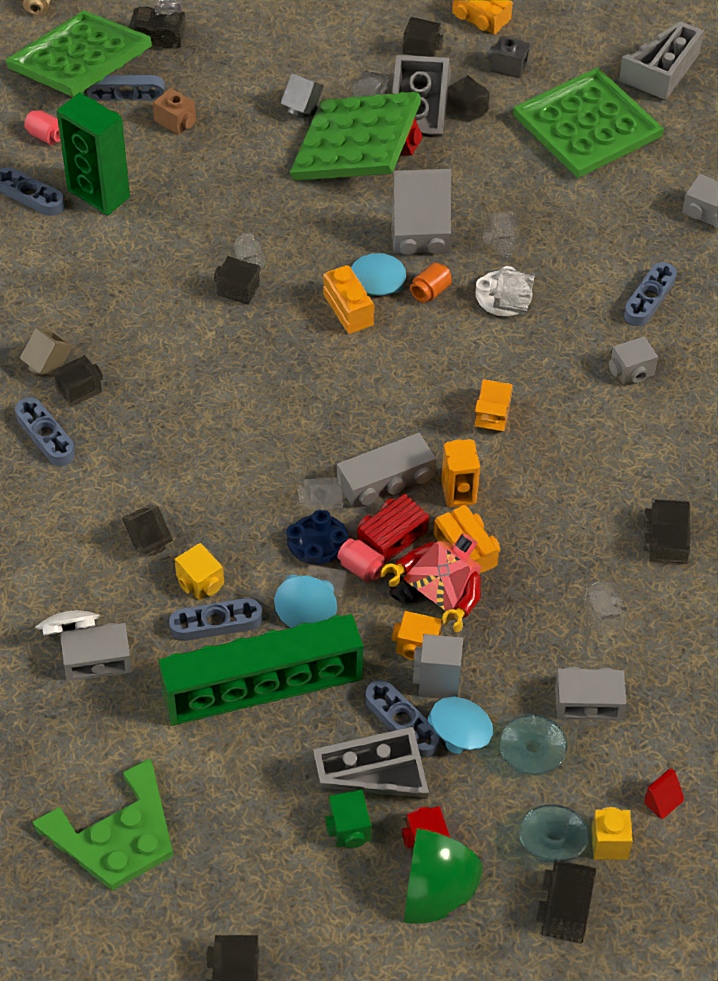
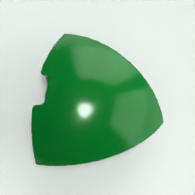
(440, 877)

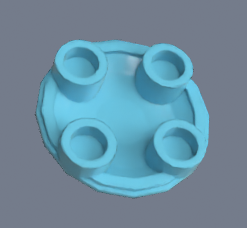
(380, 273)
(304, 600)
(461, 724)

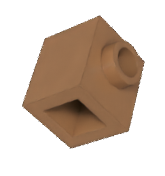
(174, 111)

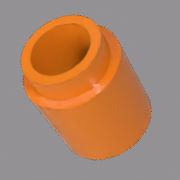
(431, 282)

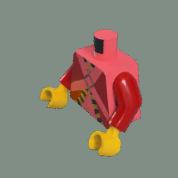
(443, 575)

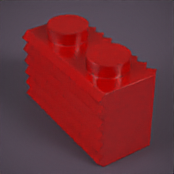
(393, 527)

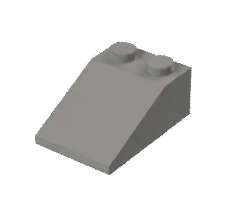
(431, 79)
(421, 211)

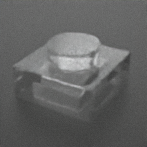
(167, 6)

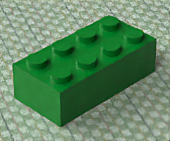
(93, 153)

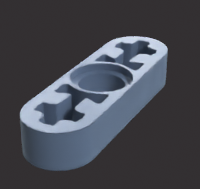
(133, 81)
(35, 200)
(650, 284)
(45, 420)
(205, 611)
(400, 704)

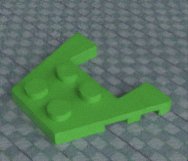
(122, 843)

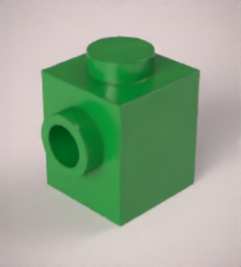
(348, 819)

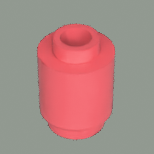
(42, 126)
(361, 560)

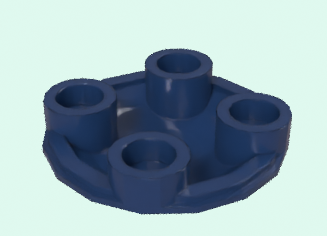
(316, 538)

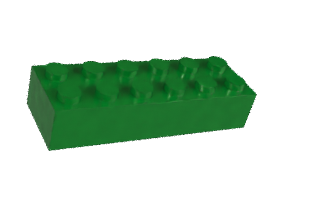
(261, 669)

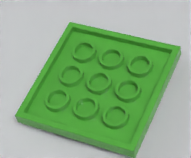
(79, 53)
(587, 122)
(356, 136)

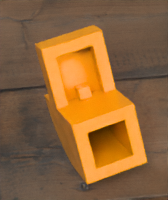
(493, 405)

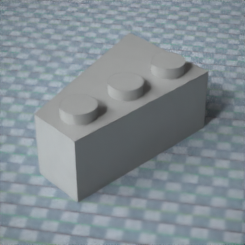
(664, 62)
(374, 764)

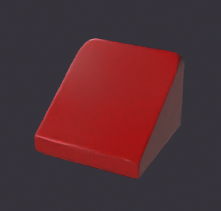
(664, 794)

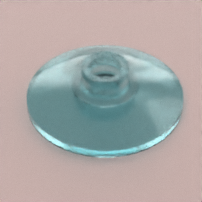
(533, 732)
(556, 823)

